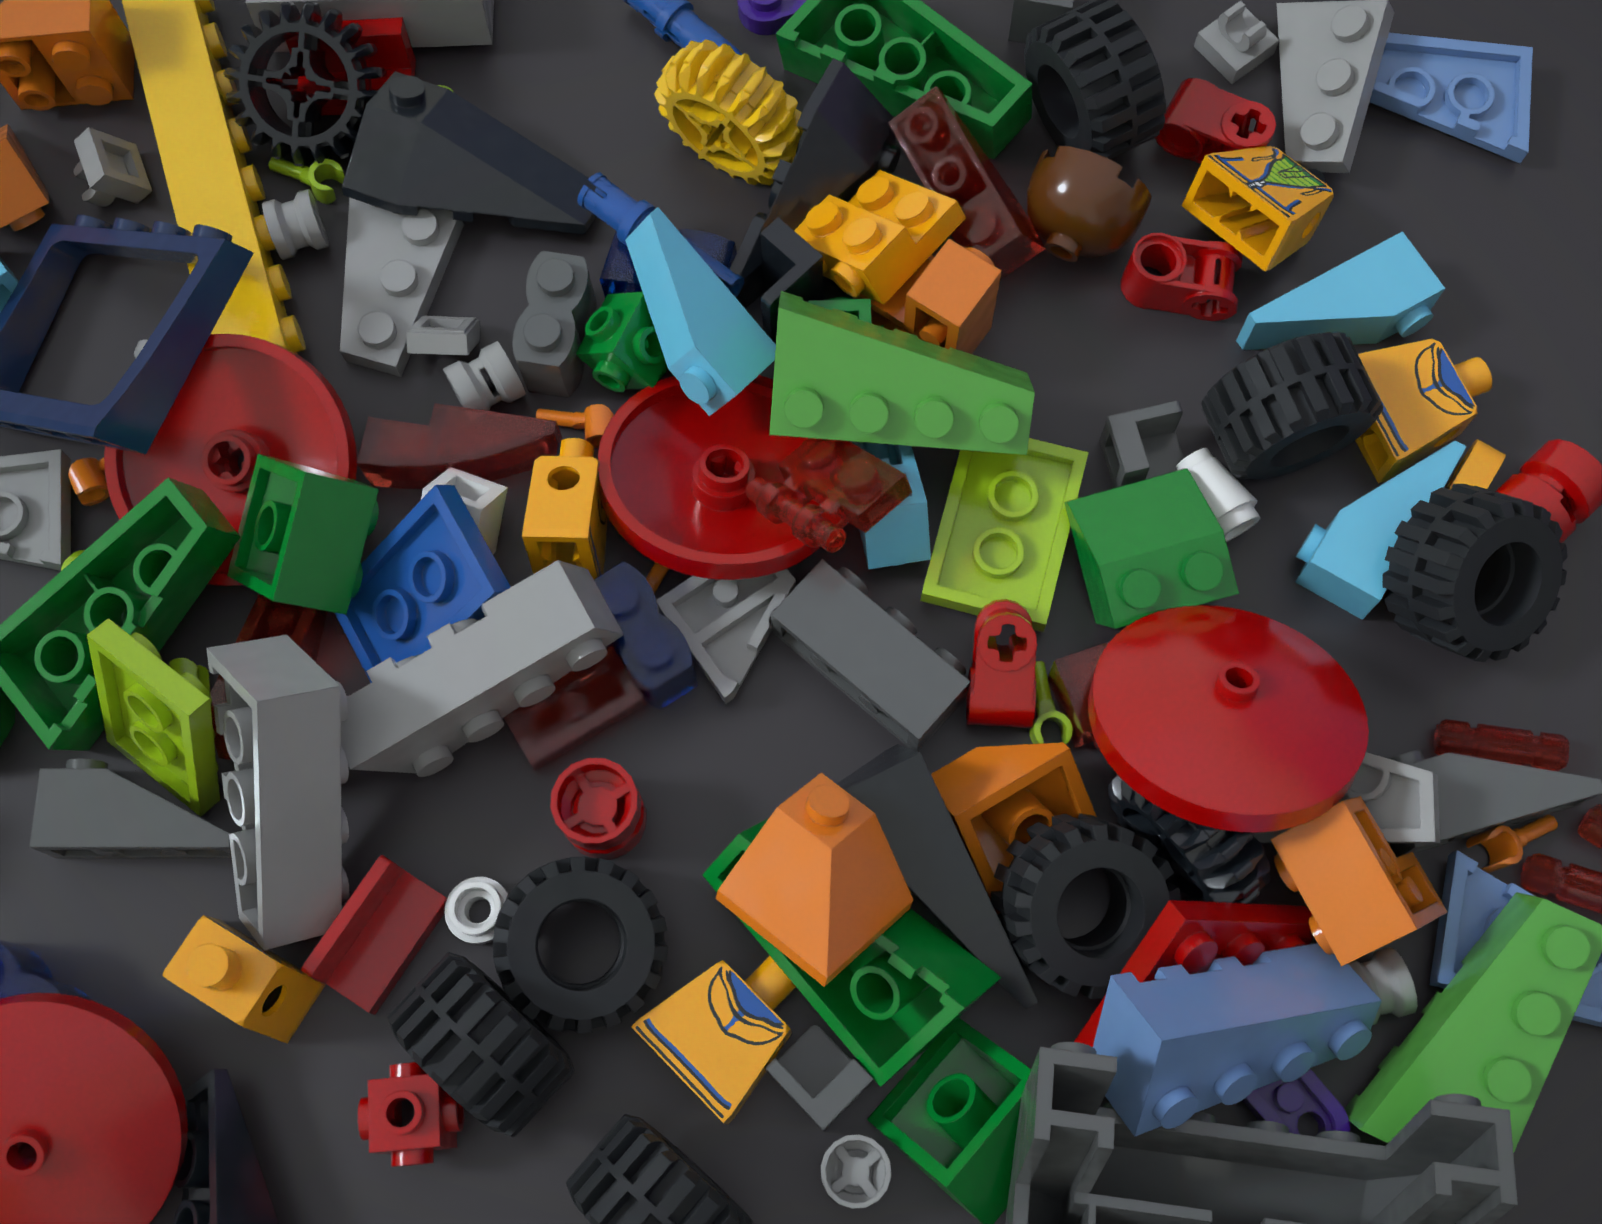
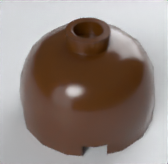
(1083, 204)

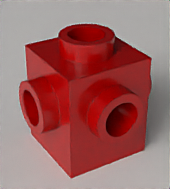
(432, 1127)

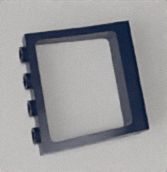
(146, 392)

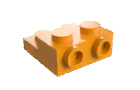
(879, 234)

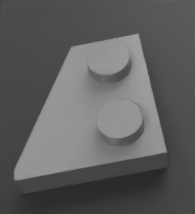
(726, 623)

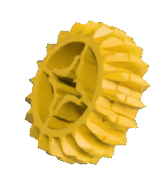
(729, 110)

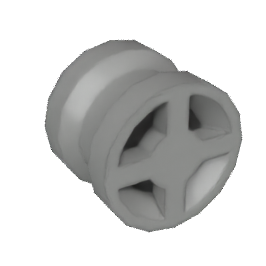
(295, 224)
(1390, 981)

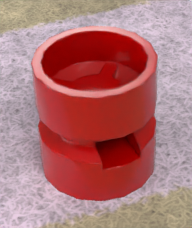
(1562, 481)
(599, 808)

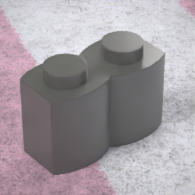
(554, 323)

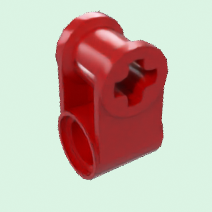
(1212, 120)
(1187, 278)
(1002, 675)

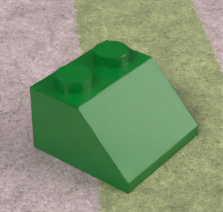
(303, 535)
(1149, 548)
(959, 1118)

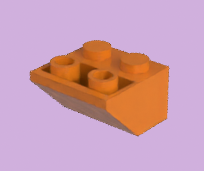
(64, 53)

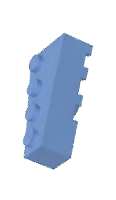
(1227, 1031)

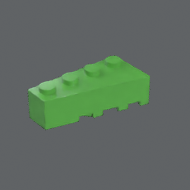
(890, 387)
(1493, 1022)

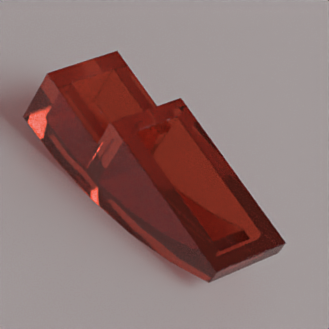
(457, 437)

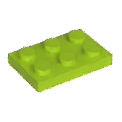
(1005, 529)
(156, 715)

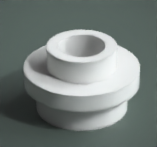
(462, 899)

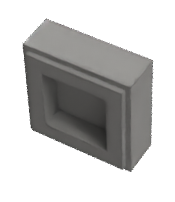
(443, 335)

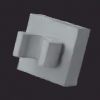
(1236, 42)
(110, 168)

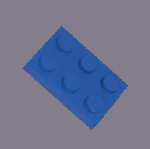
(420, 579)

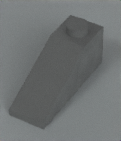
(1491, 793)
(103, 816)

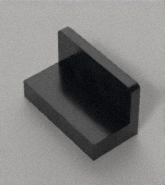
(789, 267)

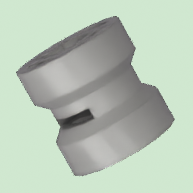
(472, 388)
(855, 1171)

